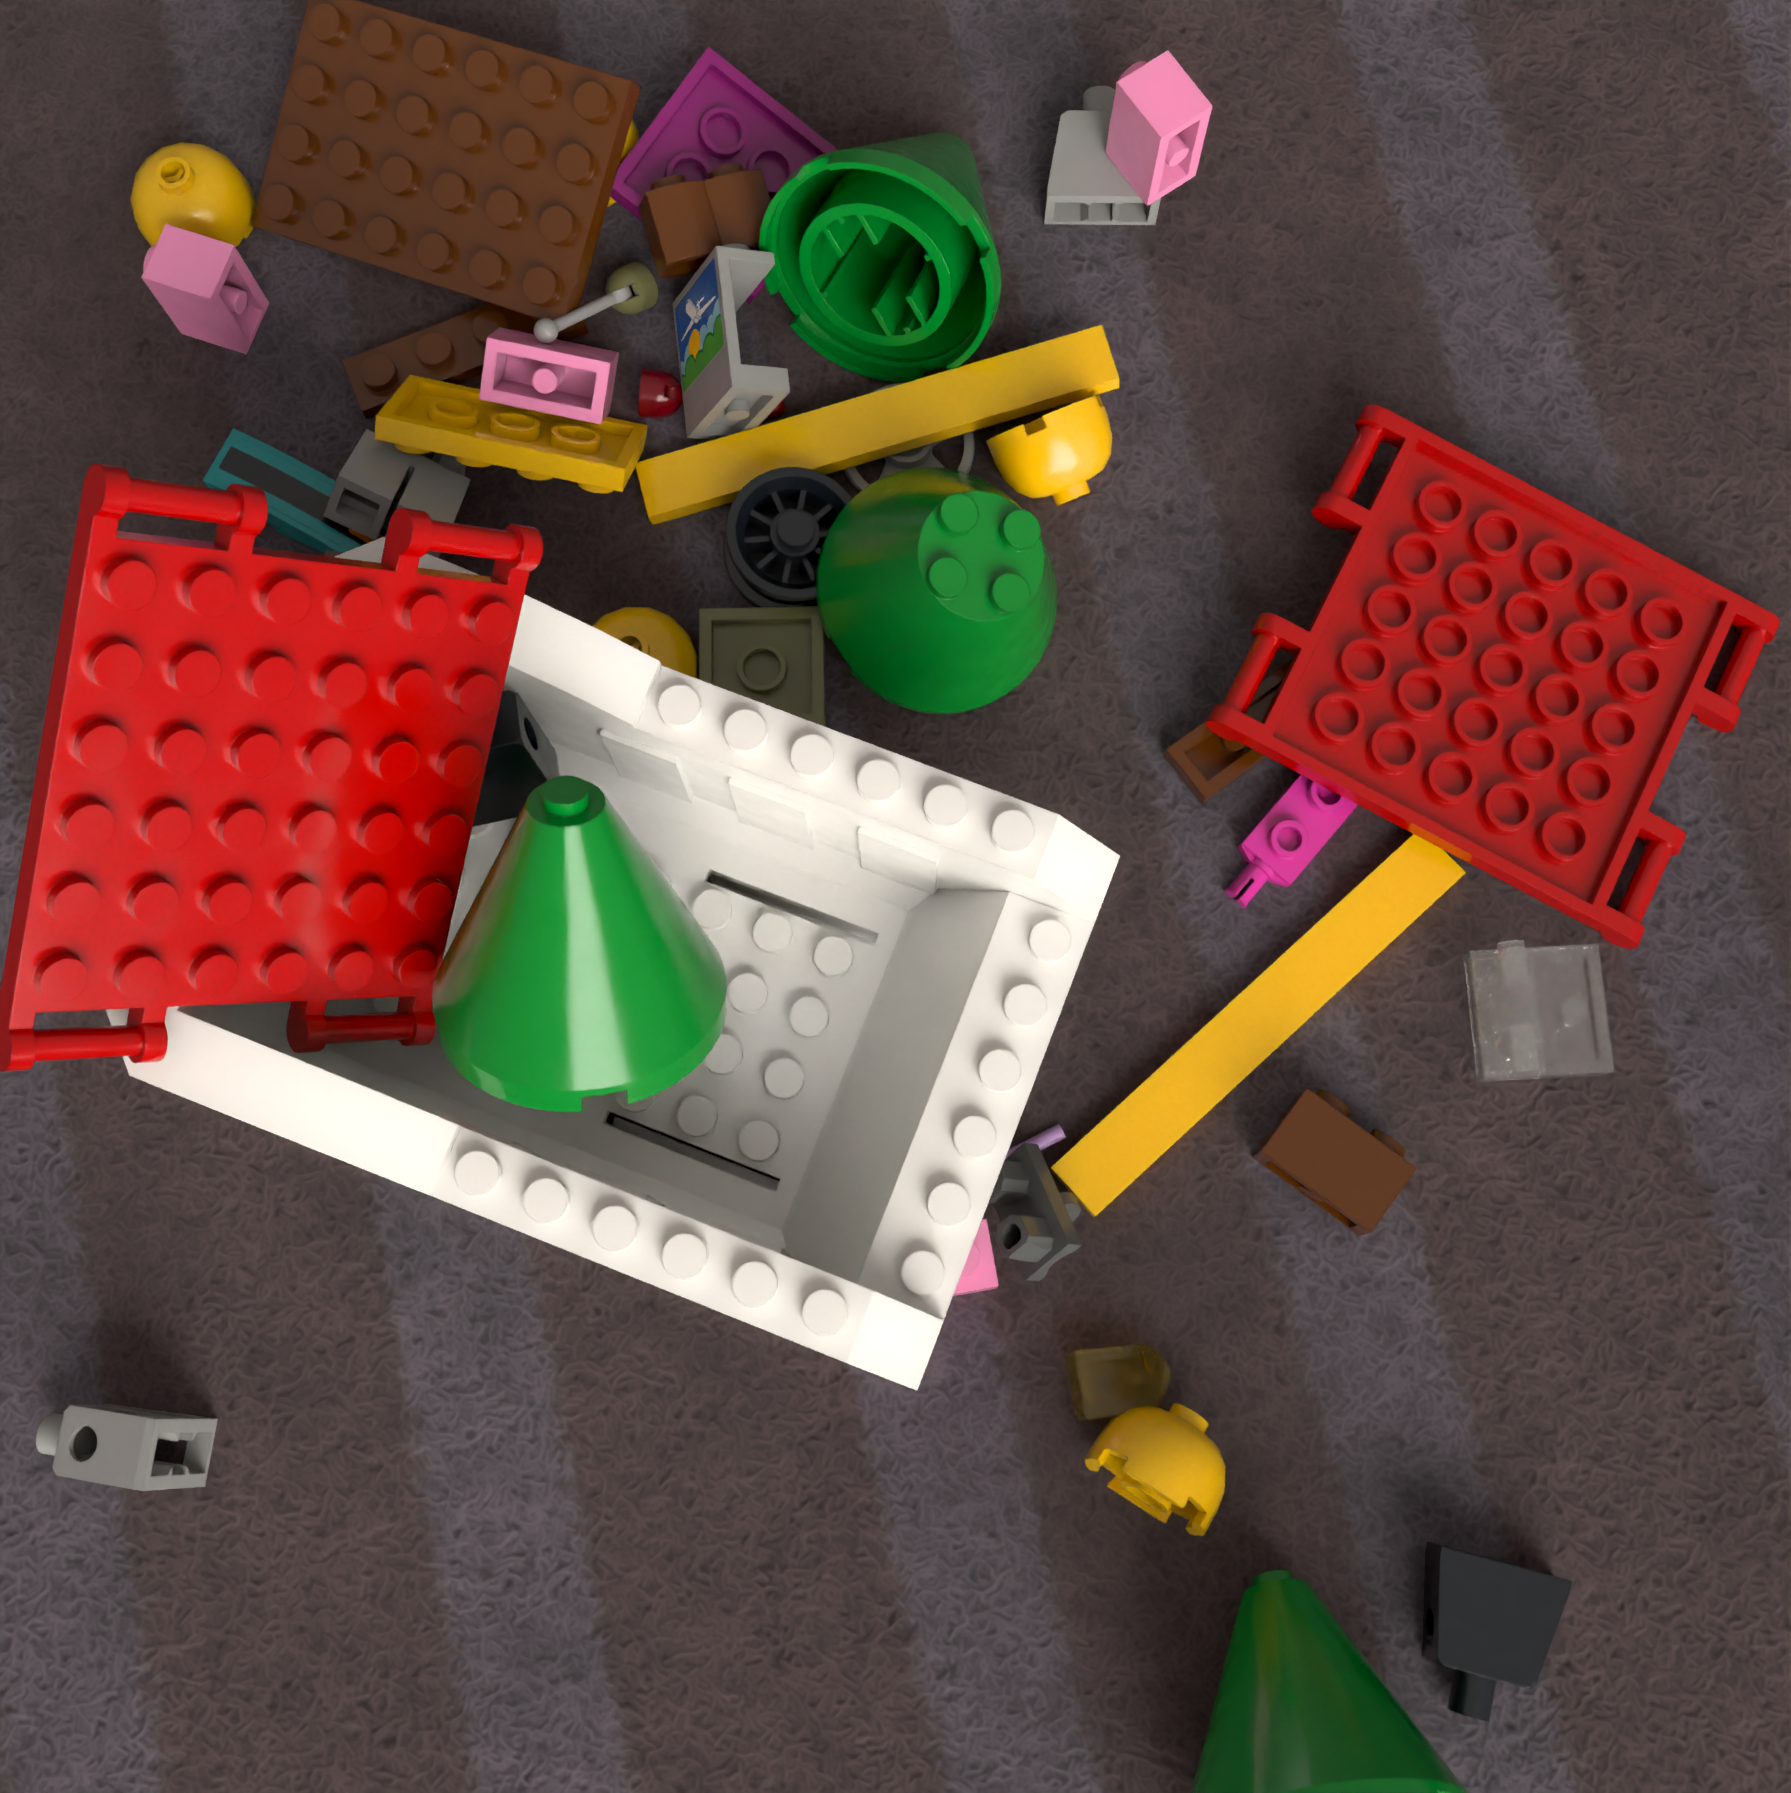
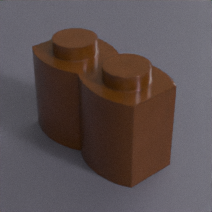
(695, 216)

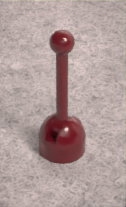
(662, 395)

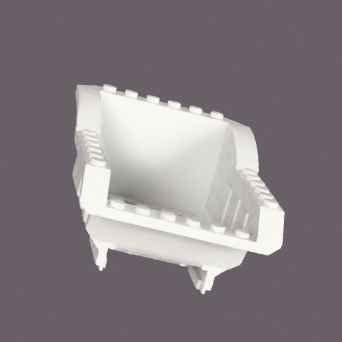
(880, 1035)

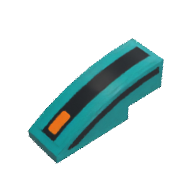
(293, 492)

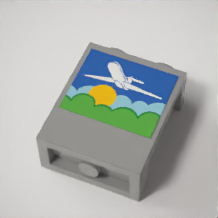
(716, 388)

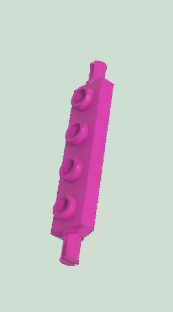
(1288, 836)

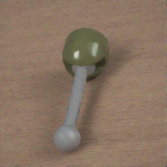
(618, 297)

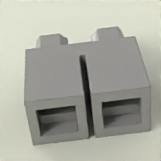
(381, 473)

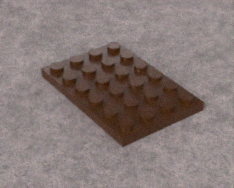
(445, 156)

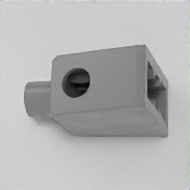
(1082, 179)
(119, 1446)

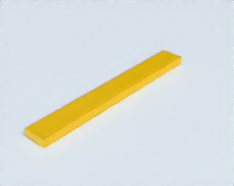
(882, 422)
(1255, 1023)

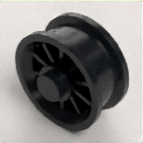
(778, 535)

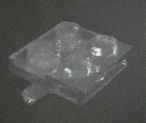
(1538, 1012)

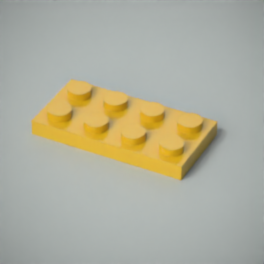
(480, 433)

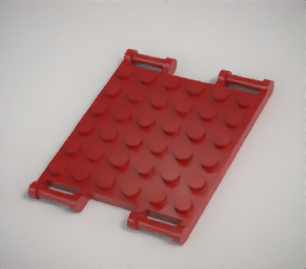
(1498, 674)
(253, 773)

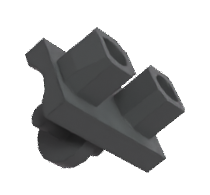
(1033, 1214)

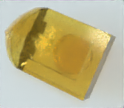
(1116, 1380)

